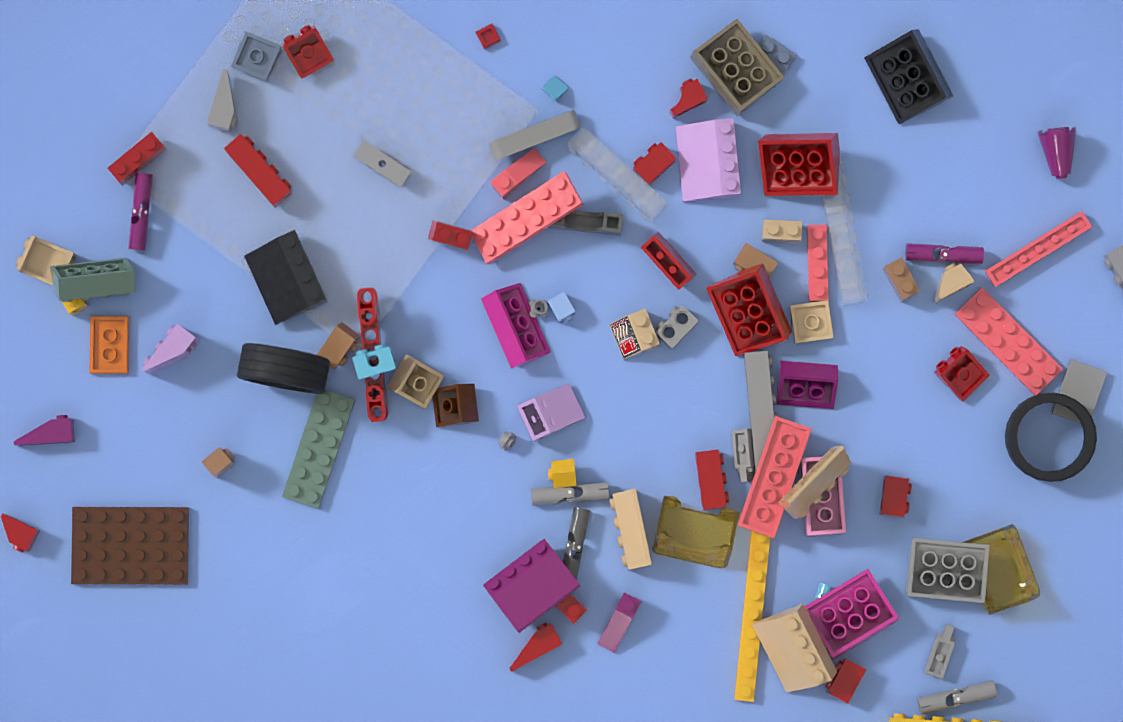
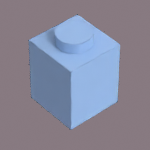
(561, 308)

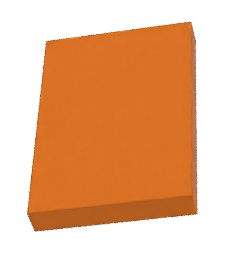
(109, 345)

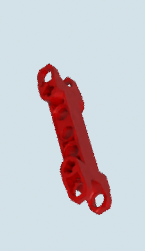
(367, 324)

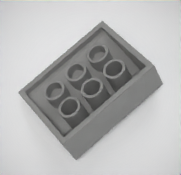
(947, 570)

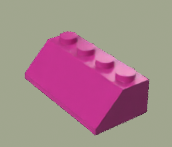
(513, 325)

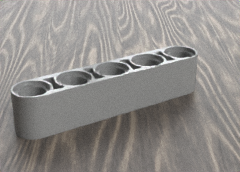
(534, 135)

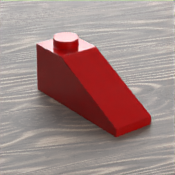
(540, 643)

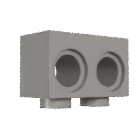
(680, 330)

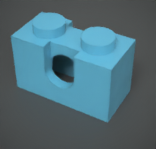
(365, 369)

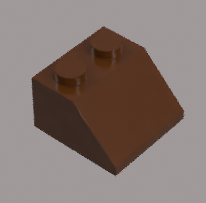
(455, 405)

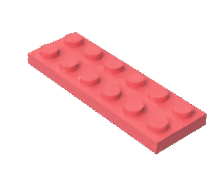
(526, 217)
(1008, 341)
(774, 476)

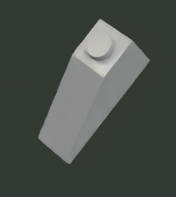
(223, 109)

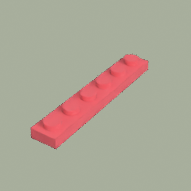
(1038, 249)

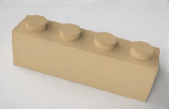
(631, 529)

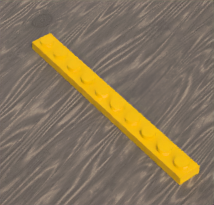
(752, 613)

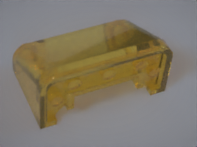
(695, 534)
(1009, 570)

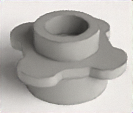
(542, 304)
(507, 441)

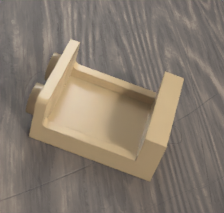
(40, 256)

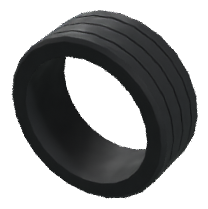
(283, 368)
(1089, 434)

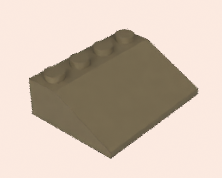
(736, 67)

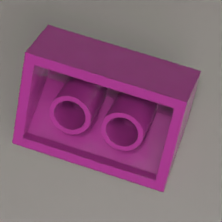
(807, 384)

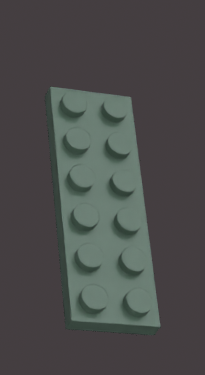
(318, 448)

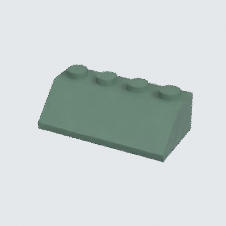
(93, 279)

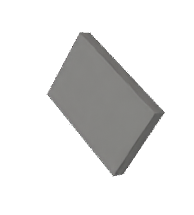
(1082, 384)

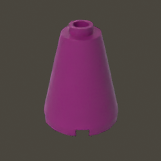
(1058, 149)

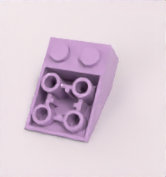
(174, 348)
(550, 412)

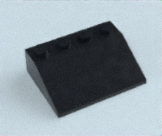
(908, 76)
(285, 277)

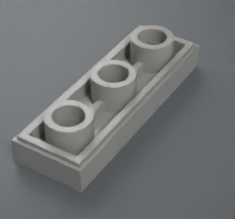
(373, 157)

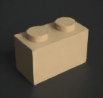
(781, 231)

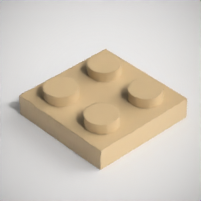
(811, 322)

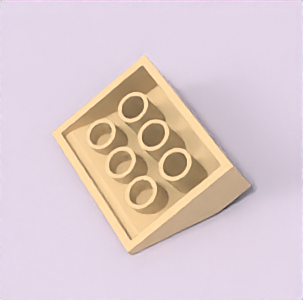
(815, 482)
(795, 649)

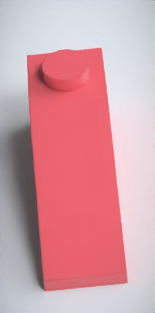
(517, 173)

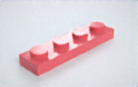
(817, 262)

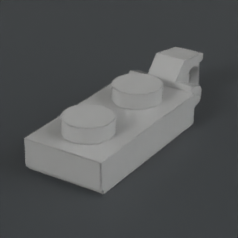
(743, 454)
(940, 653)

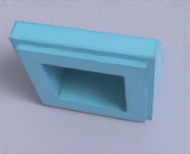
(555, 88)

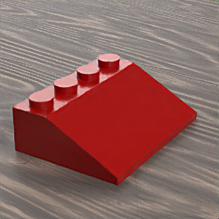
(800, 164)
(749, 310)

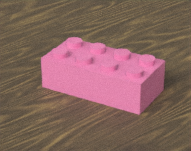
(829, 513)

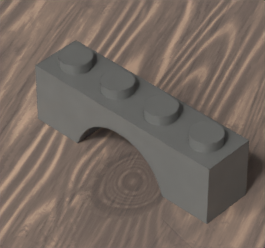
(591, 222)

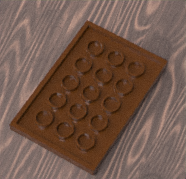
(130, 545)

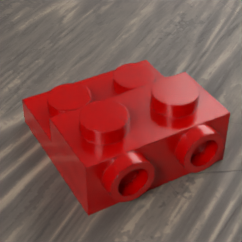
(307, 51)
(961, 372)

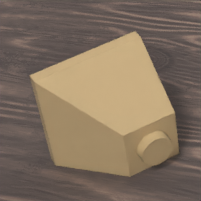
(952, 281)

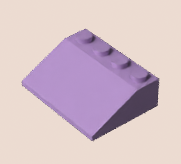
(708, 160)

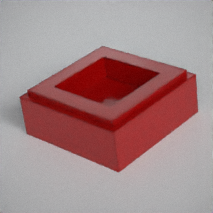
(488, 36)

